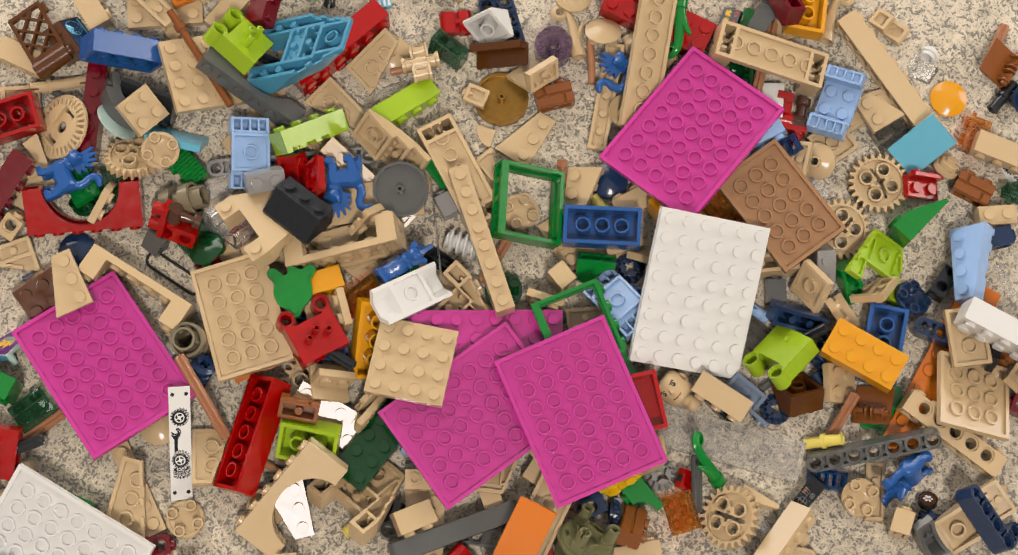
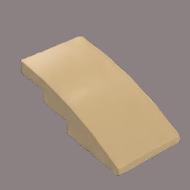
(388, 142)
(955, 527)

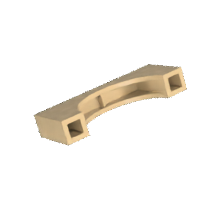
(310, 462)

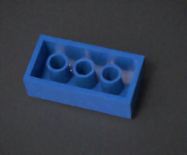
(120, 50)
(602, 227)
(887, 325)

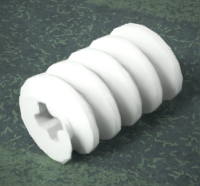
(459, 244)

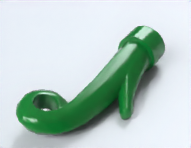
(681, 26)
(714, 476)

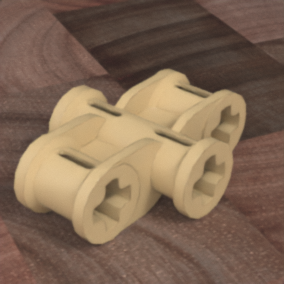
(420, 62)

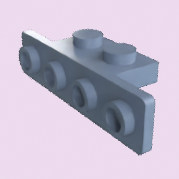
(753, 393)

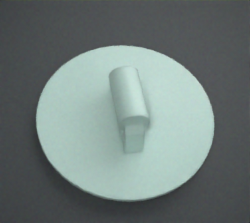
(113, 127)

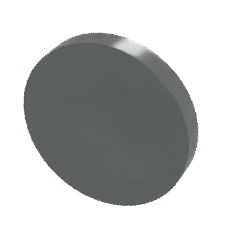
(401, 188)

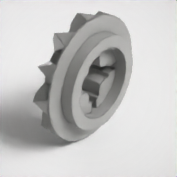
(662, 484)

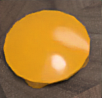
(948, 99)

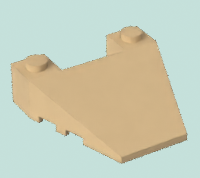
(270, 235)
(368, 507)

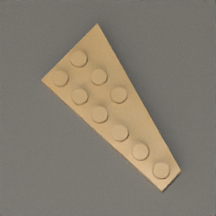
(128, 496)

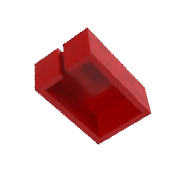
(650, 395)

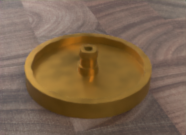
(506, 102)

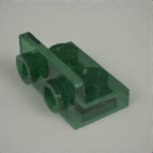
(32, 409)

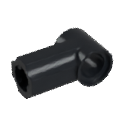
(396, 506)

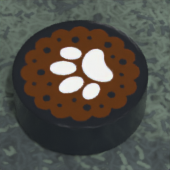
(927, 501)

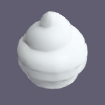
(928, 54)

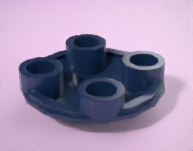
(610, 183)
(78, 244)
(913, 298)

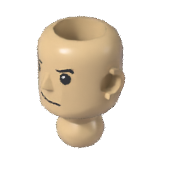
(676, 391)

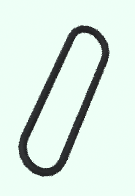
(166, 277)

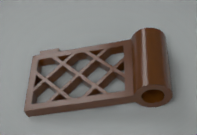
(52, 57)

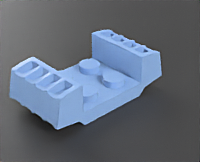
(837, 103)
(248, 147)
(622, 298)

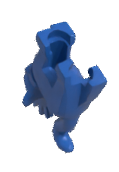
(613, 65)
(63, 177)
(344, 179)
(399, 264)
(909, 474)

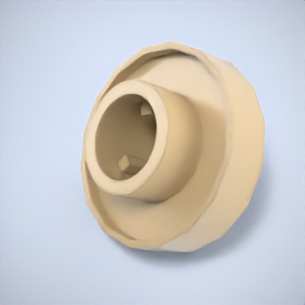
(946, 166)

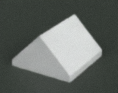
(490, 25)

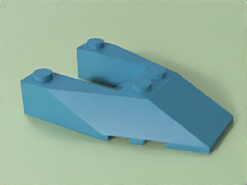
(308, 47)

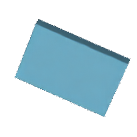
(186, 140)
(922, 144)

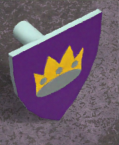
(8, 347)

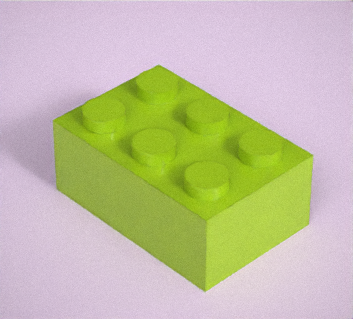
(294, 432)

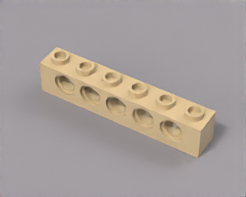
(994, 457)

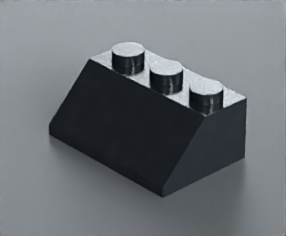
(129, 86)
(298, 210)

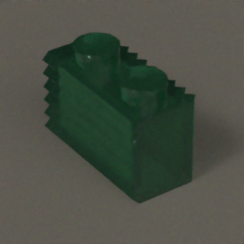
(449, 49)

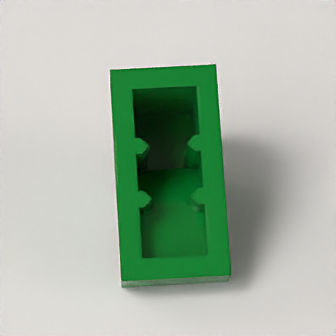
(592, 264)
(846, 283)
(640, 494)

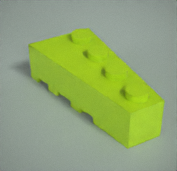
(408, 102)
(308, 132)

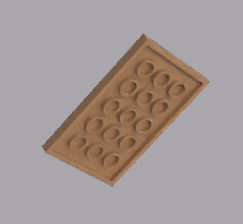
(777, 195)

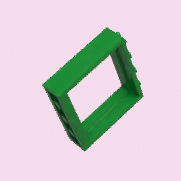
(499, 203)
(605, 308)

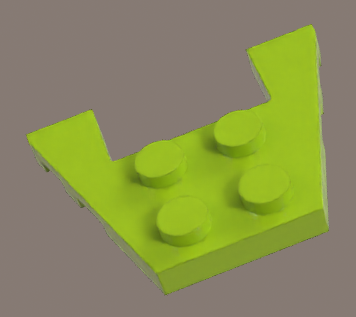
(880, 255)

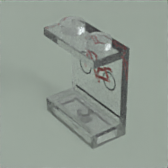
(235, 237)

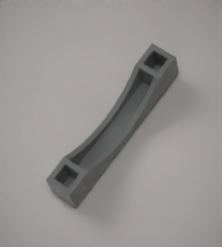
(226, 75)

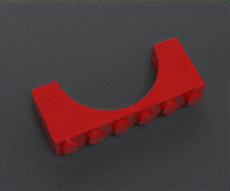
(45, 219)

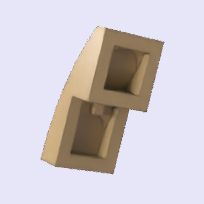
(888, 26)

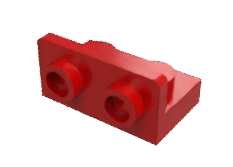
(293, 166)
(315, 176)
(921, 185)

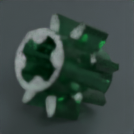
(1010, 192)

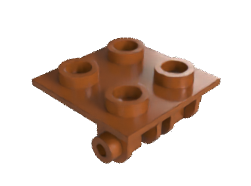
(1000, 64)
(873, 406)

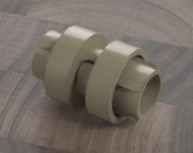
(189, 195)
(181, 336)

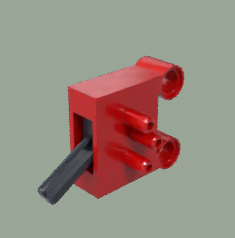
(316, 337)
(12, 446)

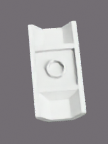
(408, 294)

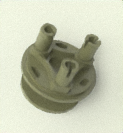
(585, 537)

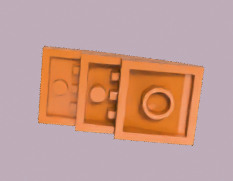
(525, 529)

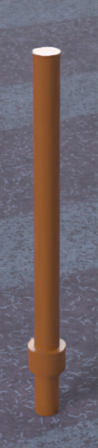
(180, 27)

